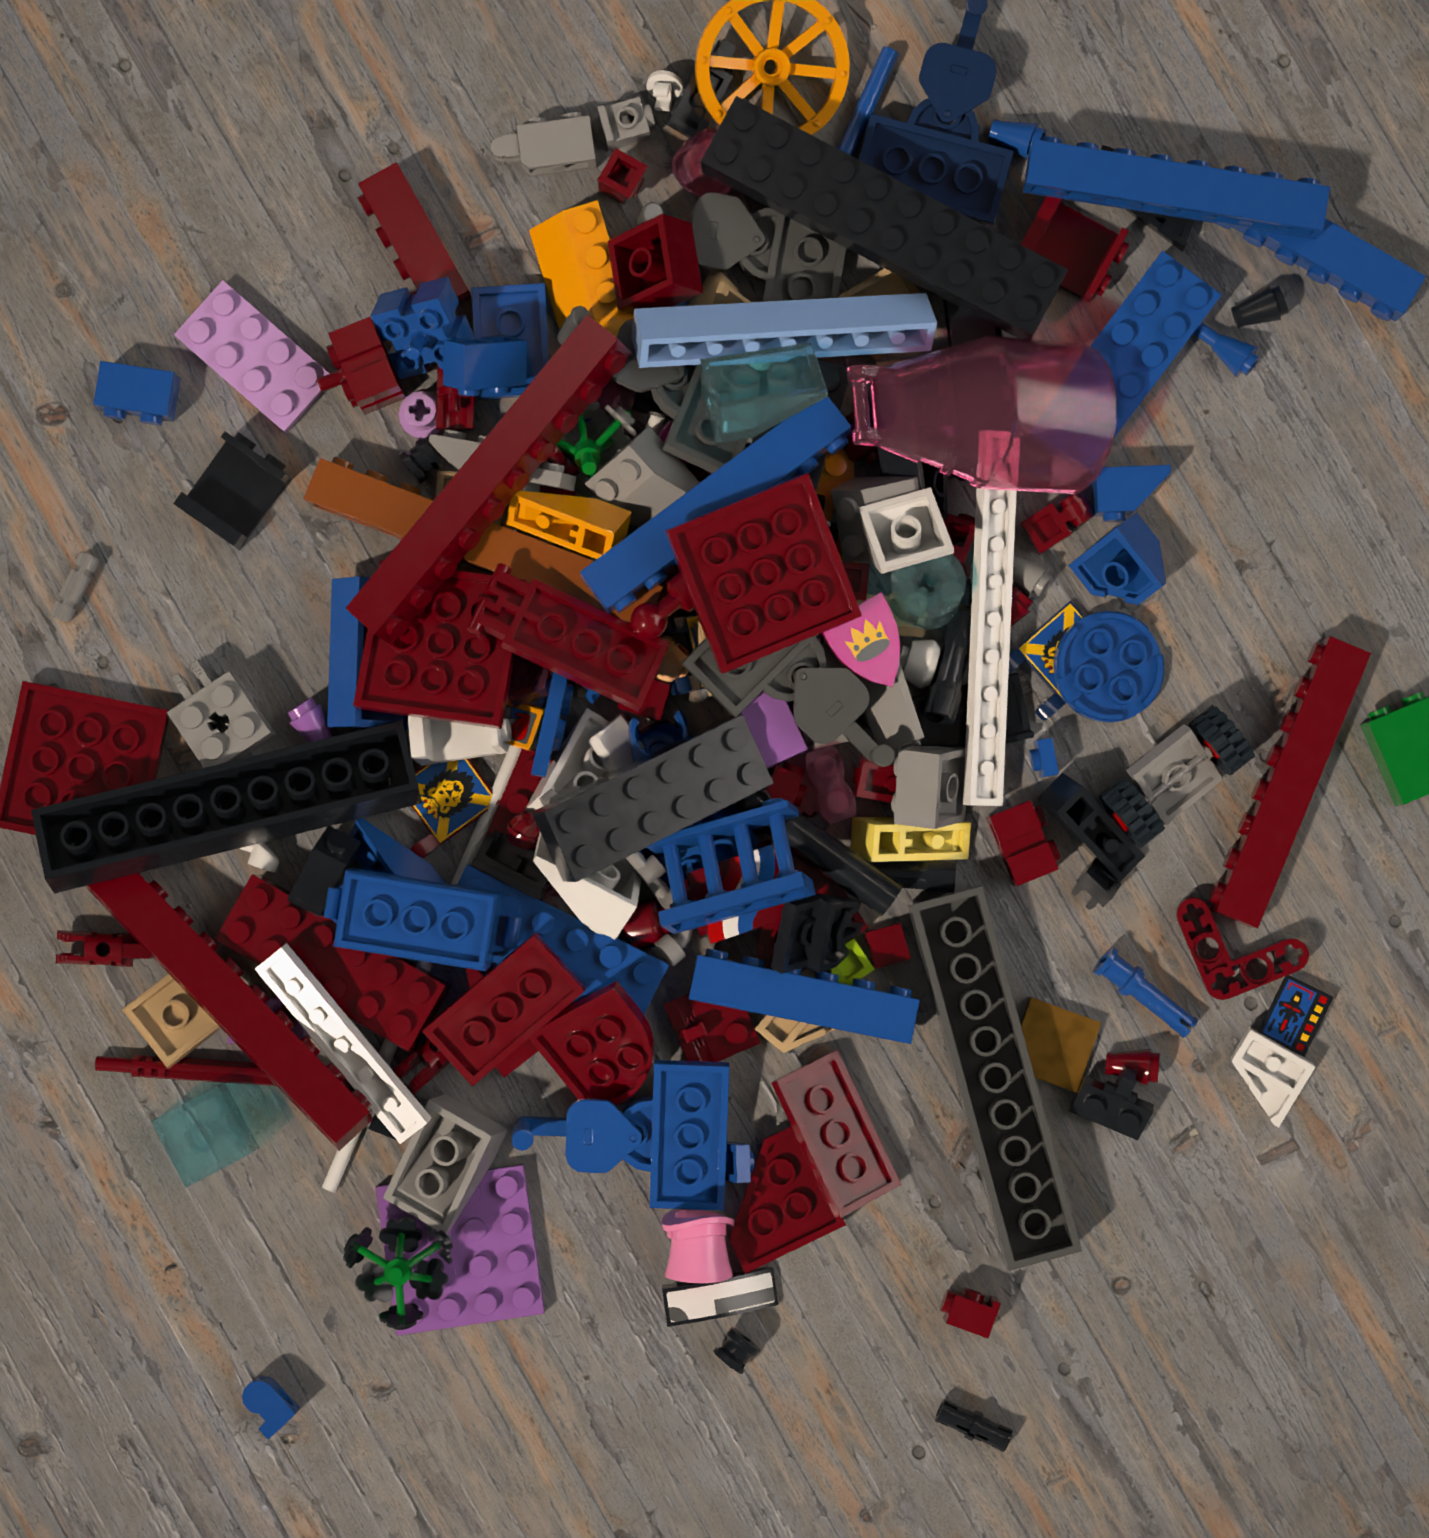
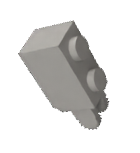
(548, 145)

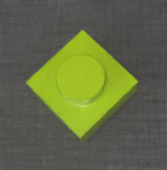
(854, 965)

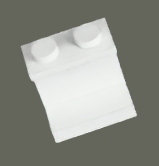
(449, 741)

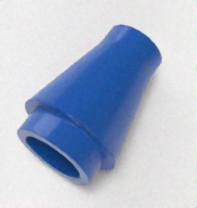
(1015, 135)

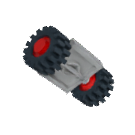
(1176, 775)

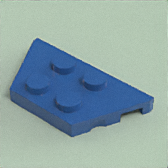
(552, 726)

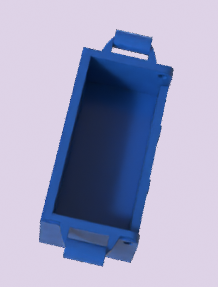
(419, 919)

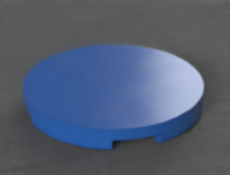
(1108, 667)

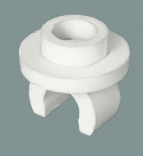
(664, 87)

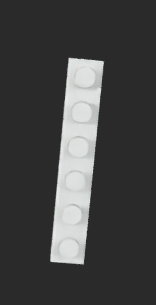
(343, 1043)

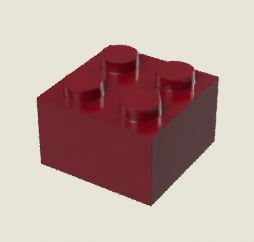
(655, 264)

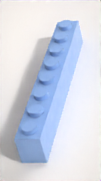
(831, 324)

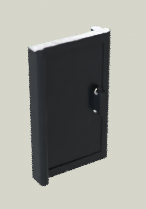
(954, 735)

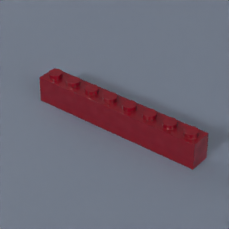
(1289, 782)

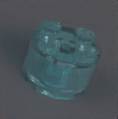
(925, 608)

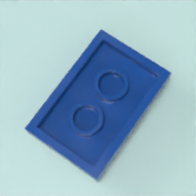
(517, 313)

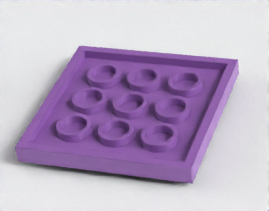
(492, 1257)

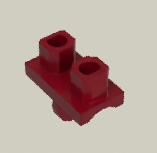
(453, 410)

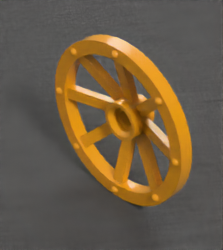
(783, 67)

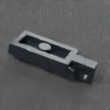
(689, 112)

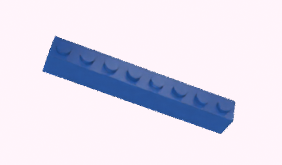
(1176, 188)
(772, 459)

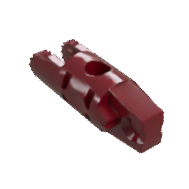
(121, 949)
(432, 1060)

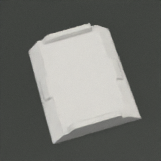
(613, 744)

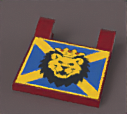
(451, 800)

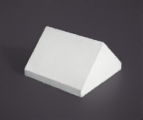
(904, 531)

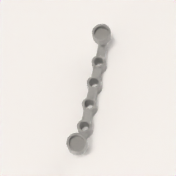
(649, 871)

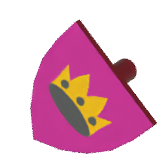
(868, 643)

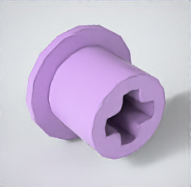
(418, 414)

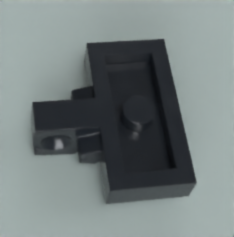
(1113, 1104)

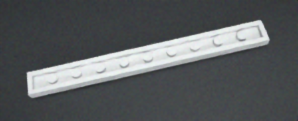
(989, 647)

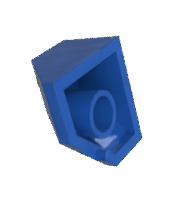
(1123, 563)

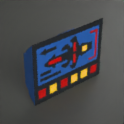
(1295, 1015)

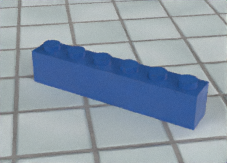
(1348, 264)
(804, 998)

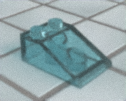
(759, 389)

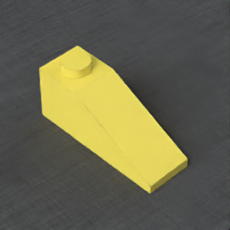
(883, 841)

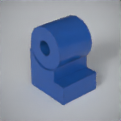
(271, 1402)

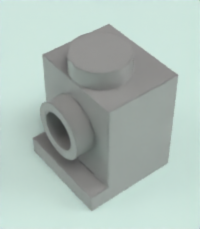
(619, 134)

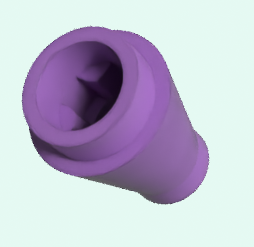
(310, 721)

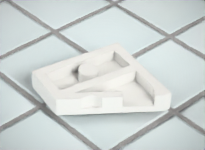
(1271, 1073)

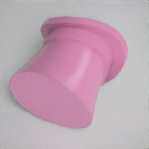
(697, 1246)

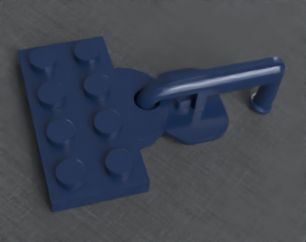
(947, 158)

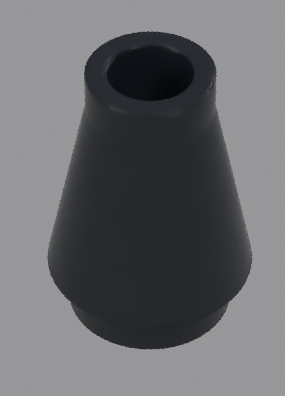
(1261, 307)

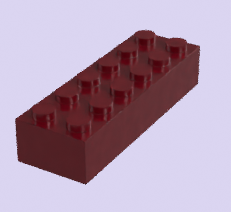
(371, 988)

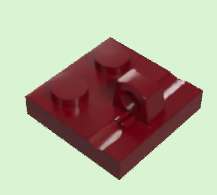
(710, 1030)

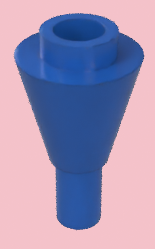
(1234, 353)

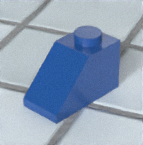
(1124, 488)

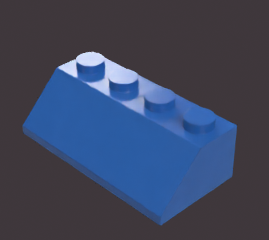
(345, 658)

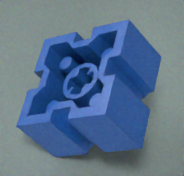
(419, 325)

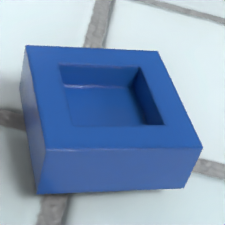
(1044, 758)
(738, 1162)

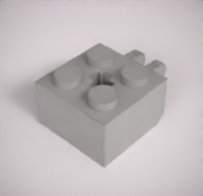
(224, 698)

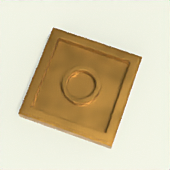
(1058, 1043)

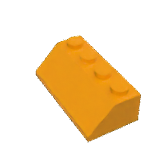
(578, 265)

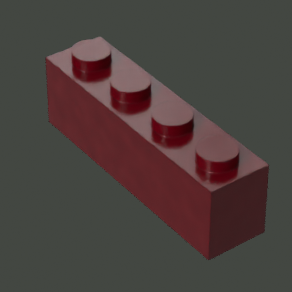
(408, 230)

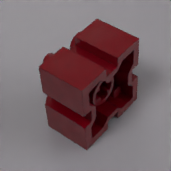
(362, 367)

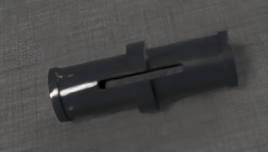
(973, 1425)

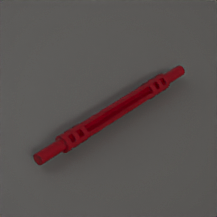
(186, 1069)

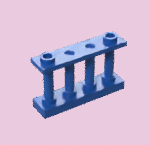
(754, 893)

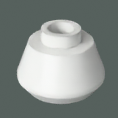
(920, 661)

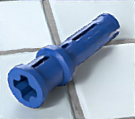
(1131, 982)

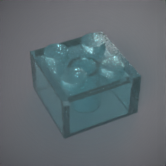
(205, 1134)

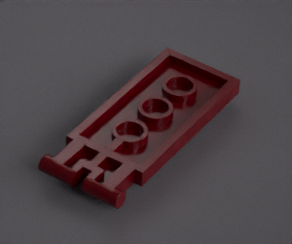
(569, 637)

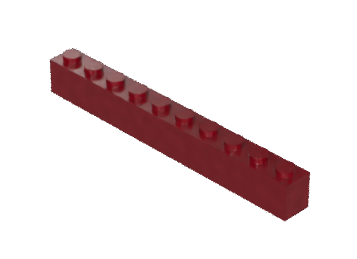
(489, 480)
(236, 1007)

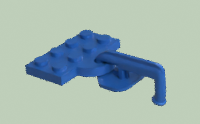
(680, 1142)

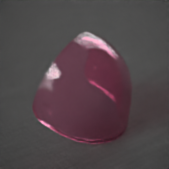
(687, 166)

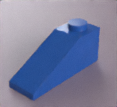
(385, 855)

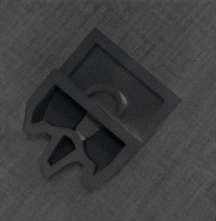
(815, 933)

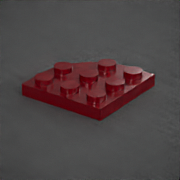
(599, 1045)

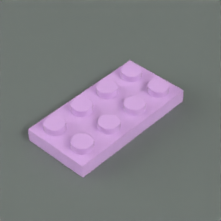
(253, 356)

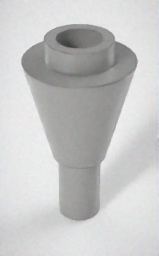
(1030, 576)

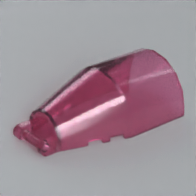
(994, 412)

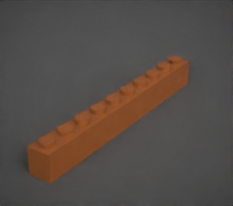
(396, 509)

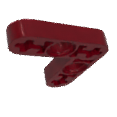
(1223, 964)

